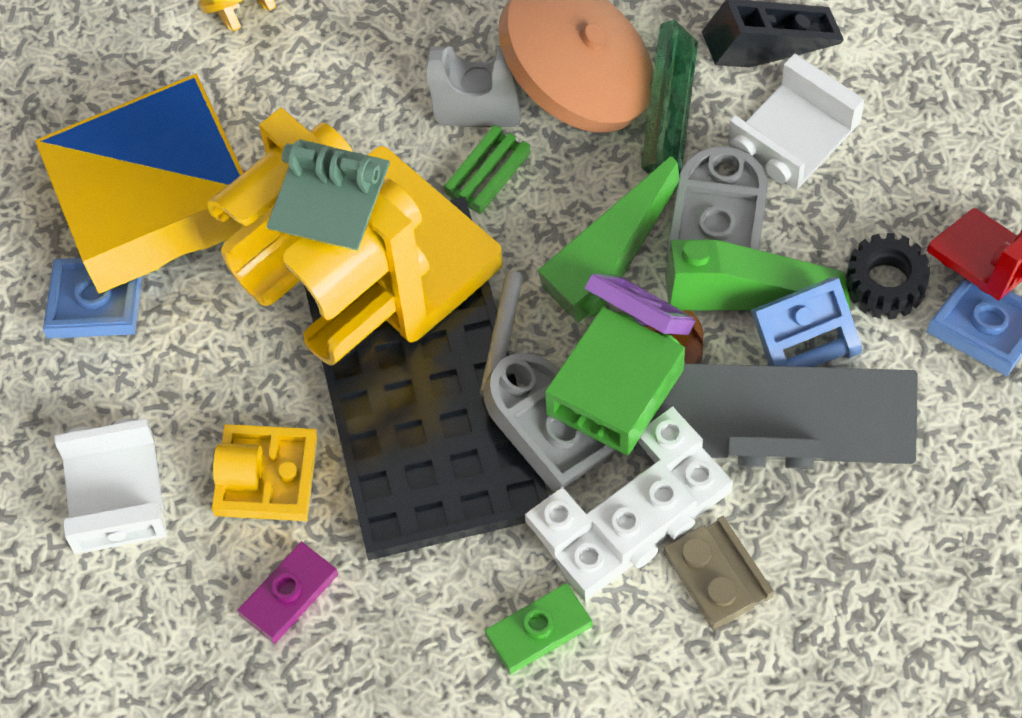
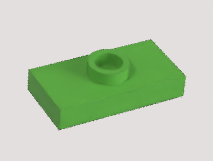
(538, 628)

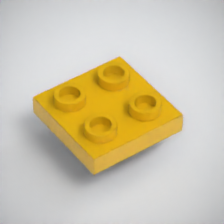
(264, 472)

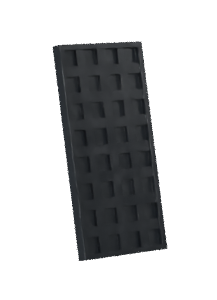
(419, 436)

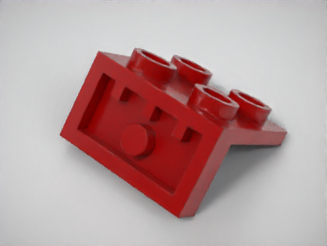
(981, 253)

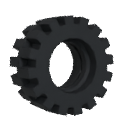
(891, 253)

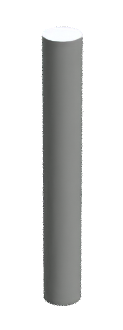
(503, 322)

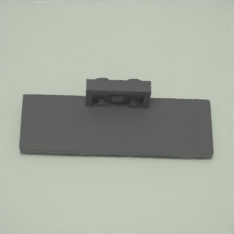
(798, 413)

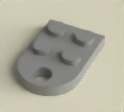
(720, 205)
(548, 445)

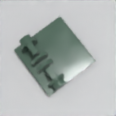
(327, 193)

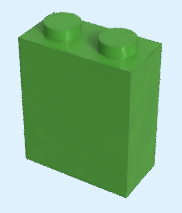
(615, 380)

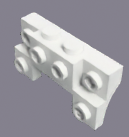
(639, 516)

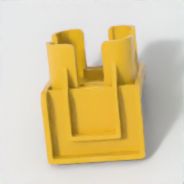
(410, 267)

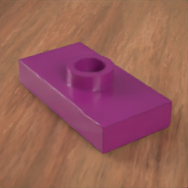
(287, 592)

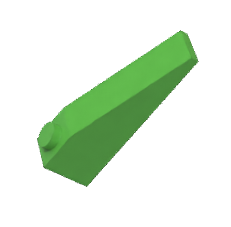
(608, 243)
(735, 276)

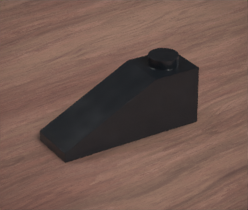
(764, 32)

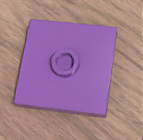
(640, 304)

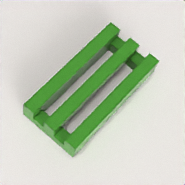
(506, 143)

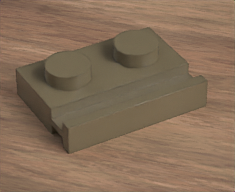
(718, 572)

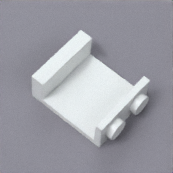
(798, 123)
(111, 485)

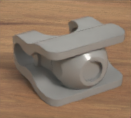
(472, 91)

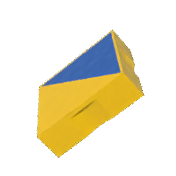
(142, 181)

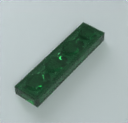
(669, 97)

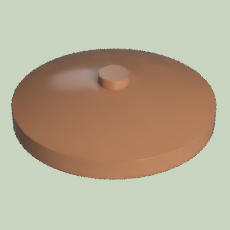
(578, 61)

